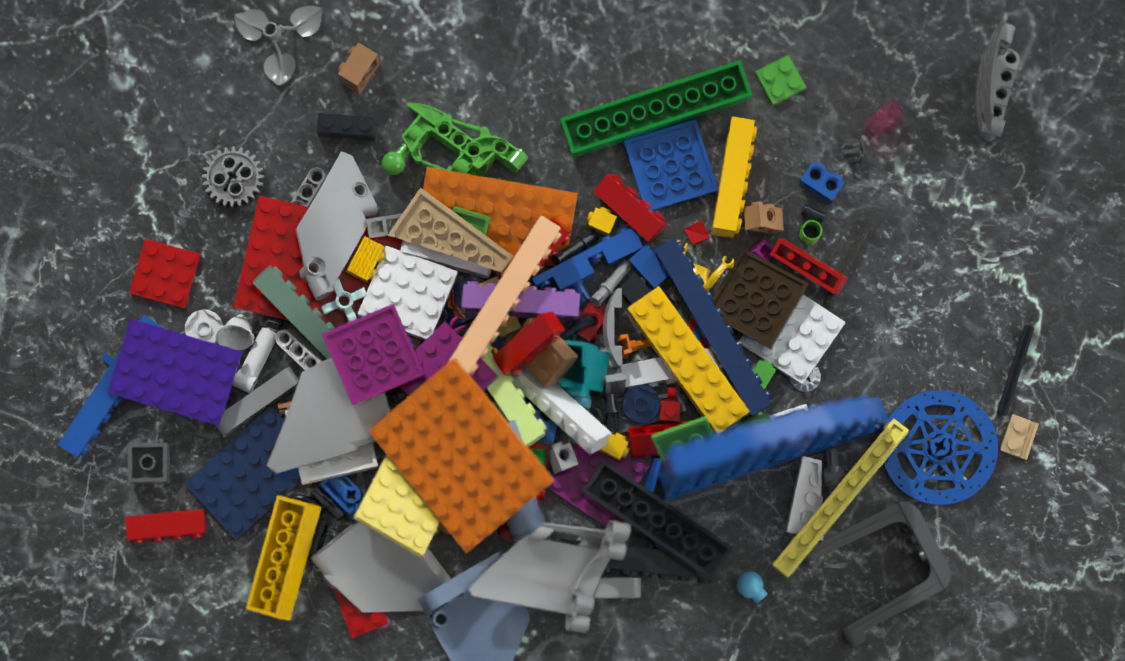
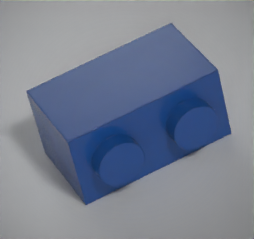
(620, 246)
(648, 266)

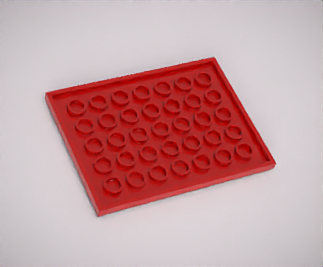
(276, 244)

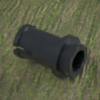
(813, 213)

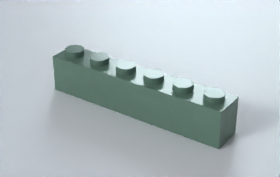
(294, 307)

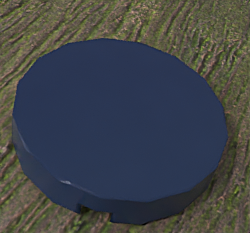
(641, 403)

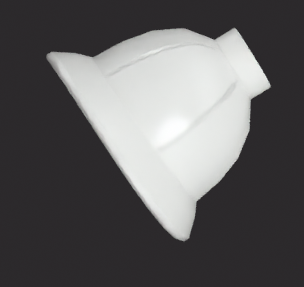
(236, 333)

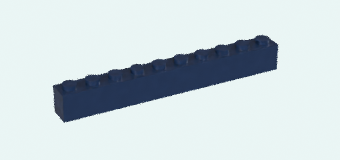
(712, 327)

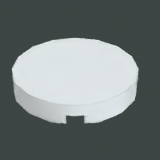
(203, 325)

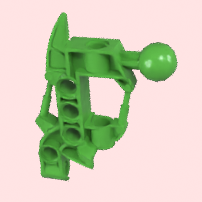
(430, 123)

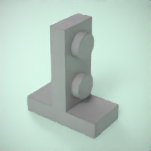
(614, 380)

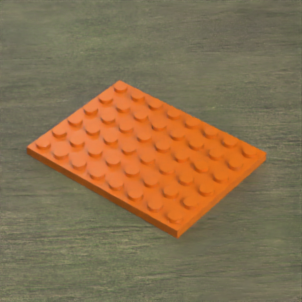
(461, 455)

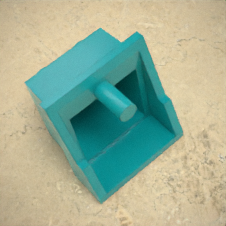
(587, 371)

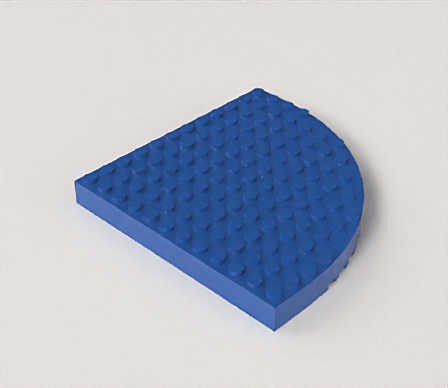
(768, 444)

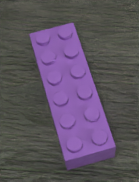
(531, 303)

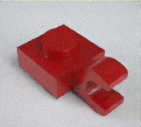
(670, 409)

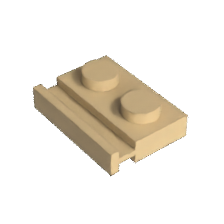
(1019, 437)

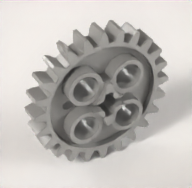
(218, 169)

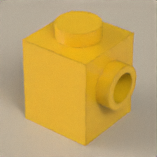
(601, 221)
(616, 447)

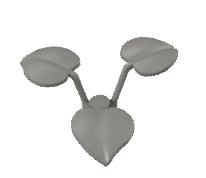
(254, 22)

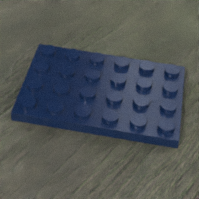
(238, 482)

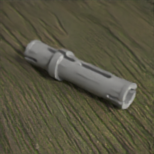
(606, 288)

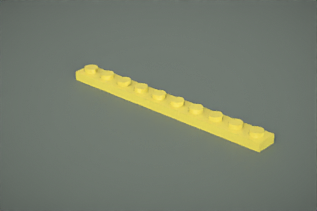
(840, 498)

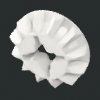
(814, 377)

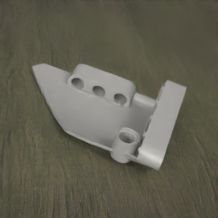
(989, 80)
(323, 420)

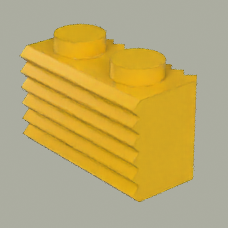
(365, 259)

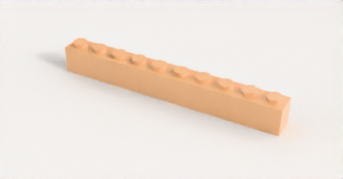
(506, 293)

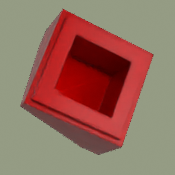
(697, 233)

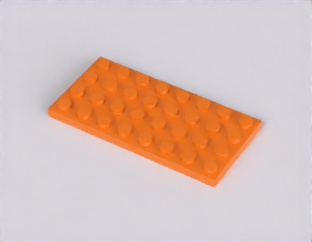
(510, 204)

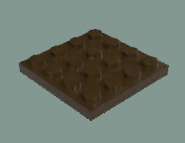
(758, 298)

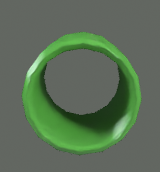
(811, 223)

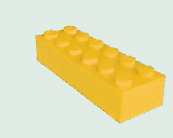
(733, 175)
(283, 558)

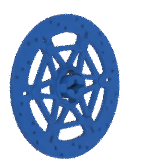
(988, 455)

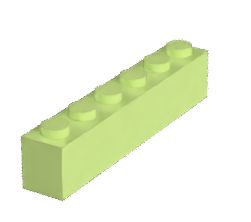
(513, 405)

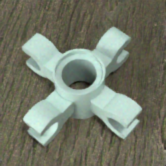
(350, 315)

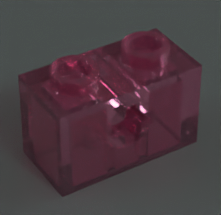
(883, 118)

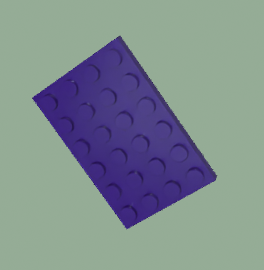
(174, 372)

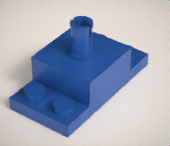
(572, 273)

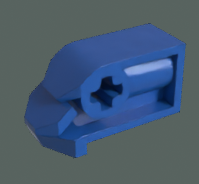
(338, 490)

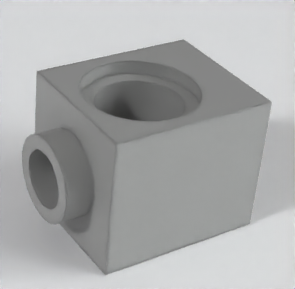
(569, 457)

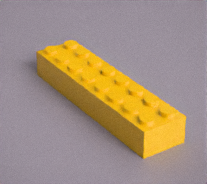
(687, 360)

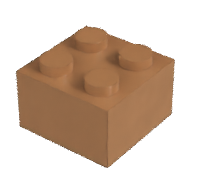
(358, 68)

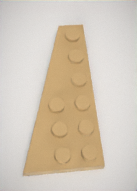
(442, 230)

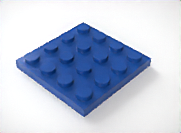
(671, 165)

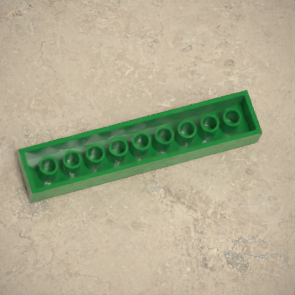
(656, 109)

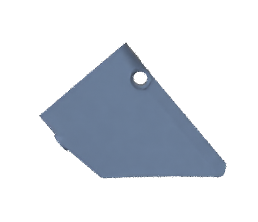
(471, 625)

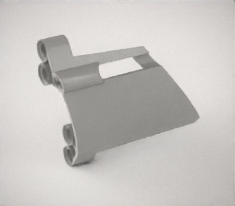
(554, 573)

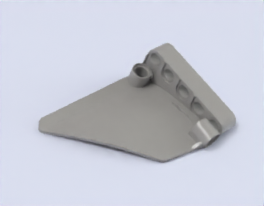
(377, 571)

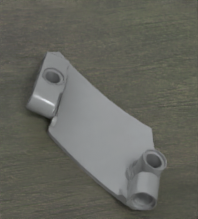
(334, 225)

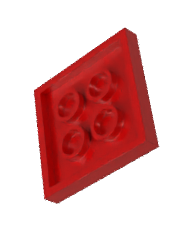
(165, 274)

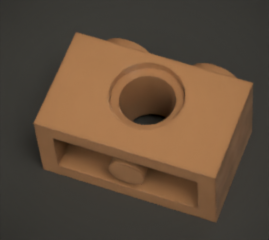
(763, 218)

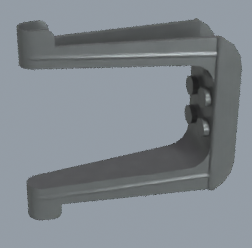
(939, 570)

